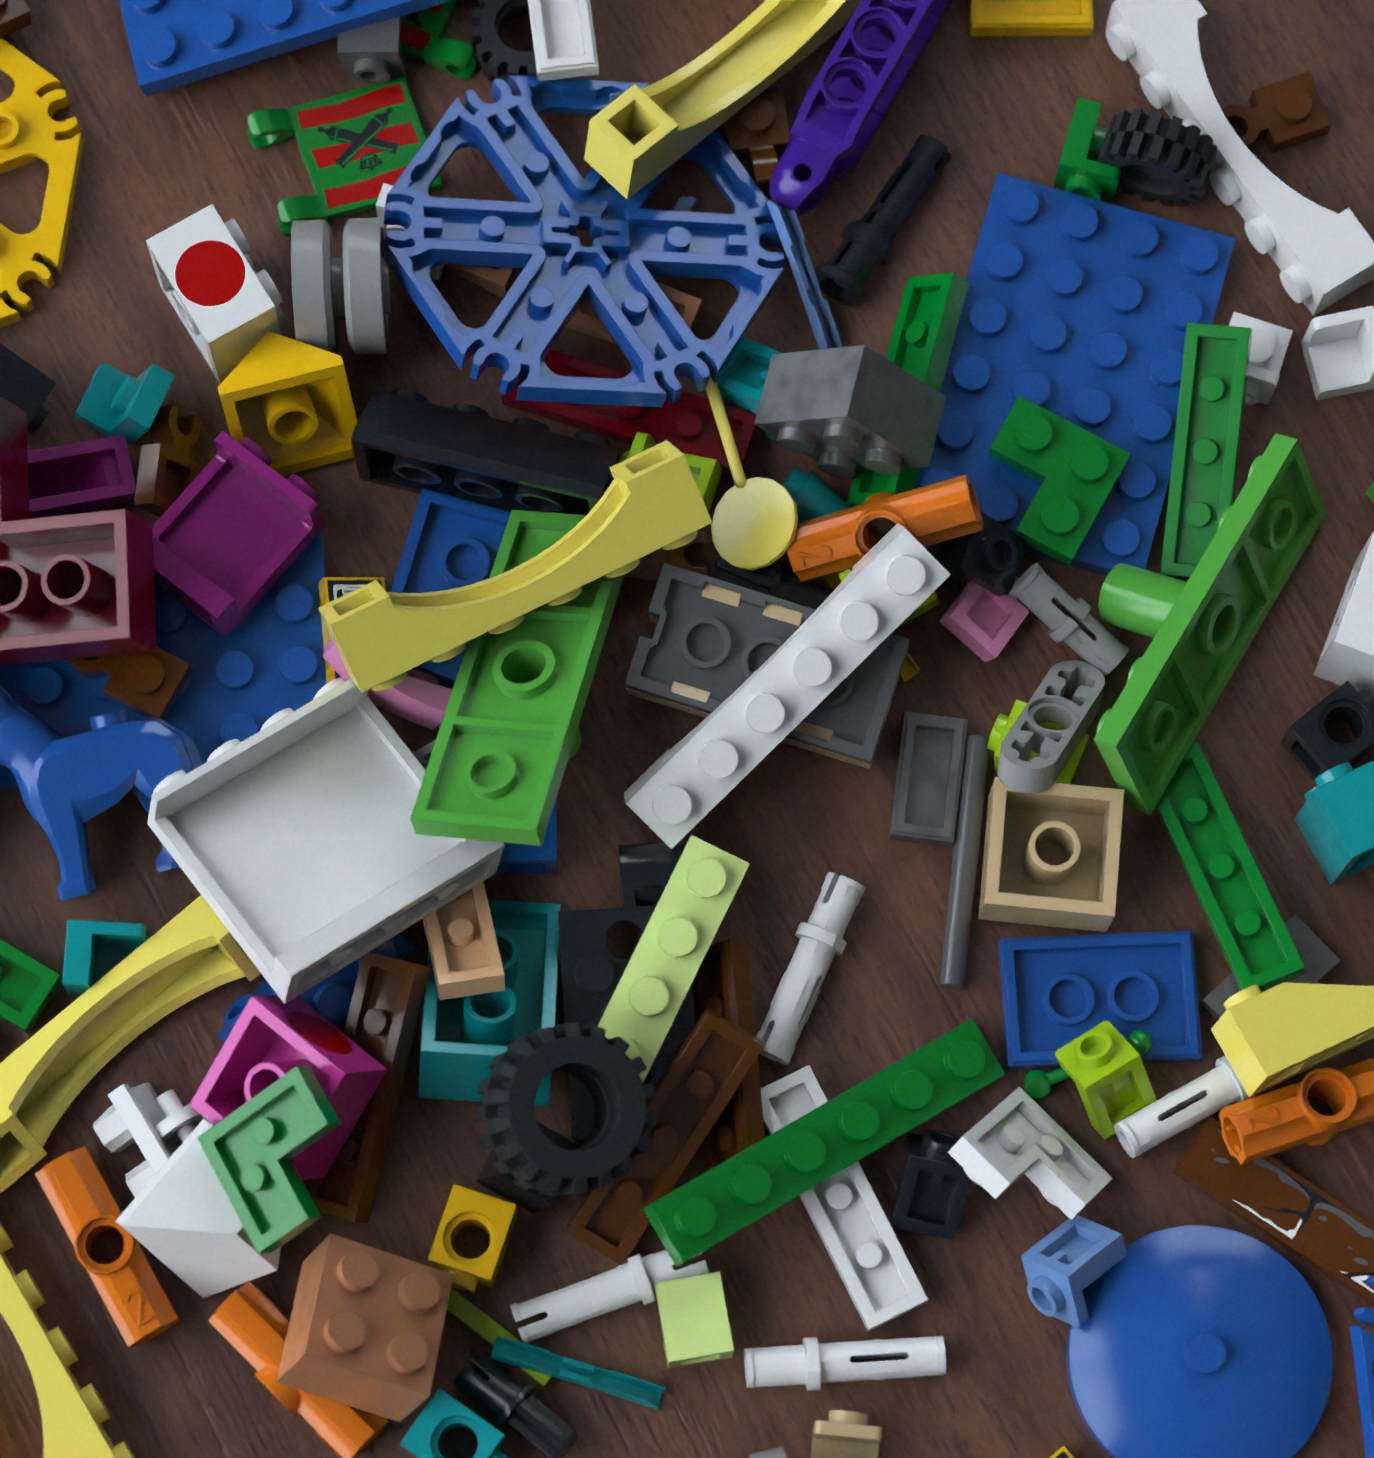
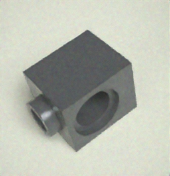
(373, 51)

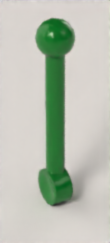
(1038, 1082)

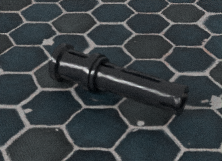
(869, 241)

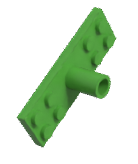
(1202, 623)
(516, 706)

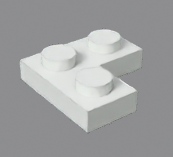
(1027, 1141)

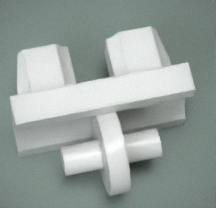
(152, 1122)

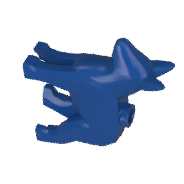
(87, 773)

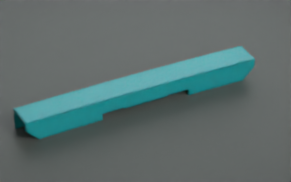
(577, 1372)

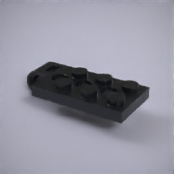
(593, 972)

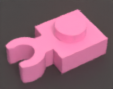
(984, 620)

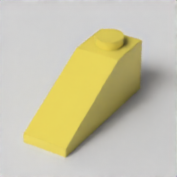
(1291, 1029)

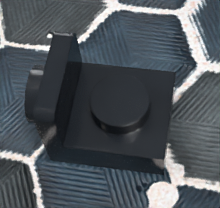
(983, 557)
(930, 1187)

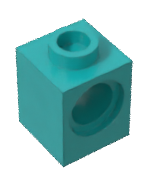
(440, 1417)

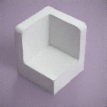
(1340, 352)

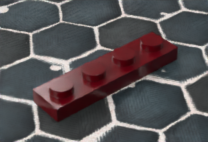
(685, 424)

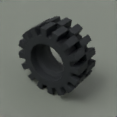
(1159, 157)

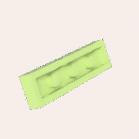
(672, 948)

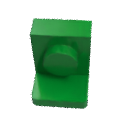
(1078, 165)

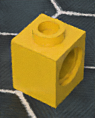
(480, 1210)

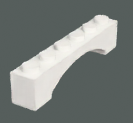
(1315, 248)
(786, 687)

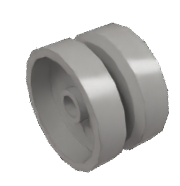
(341, 287)

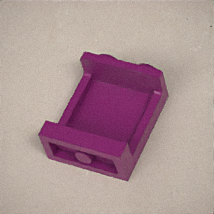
(233, 534)

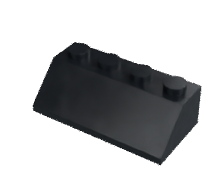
(479, 458)

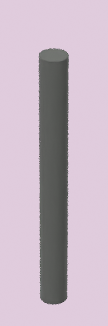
(964, 863)

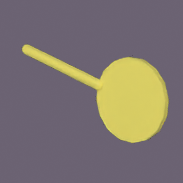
(755, 516)

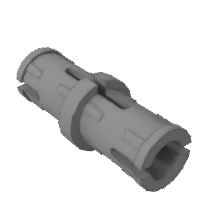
(1068, 619)

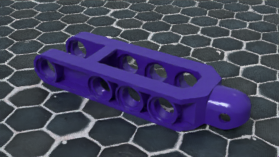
(840, 114)

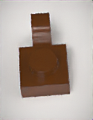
(760, 134)

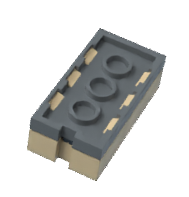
(721, 633)

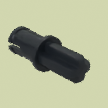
(773, 582)
(516, 1407)

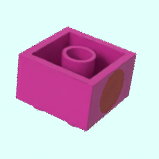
(271, 1042)

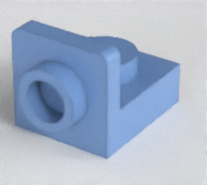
(1068, 1263)

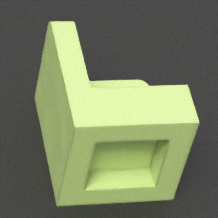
(694, 1320)

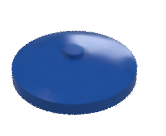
(1200, 1350)

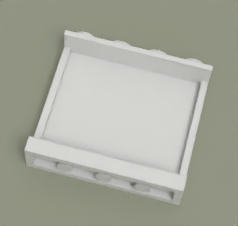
(312, 839)

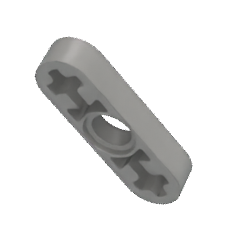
(1052, 745)

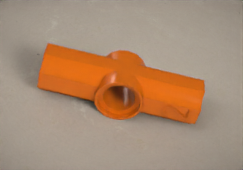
(843, 538)
(1287, 1119)
(128, 1284)
(259, 1335)

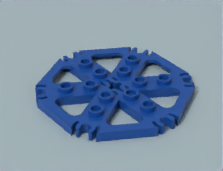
(560, 272)

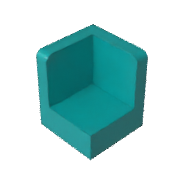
(95, 949)

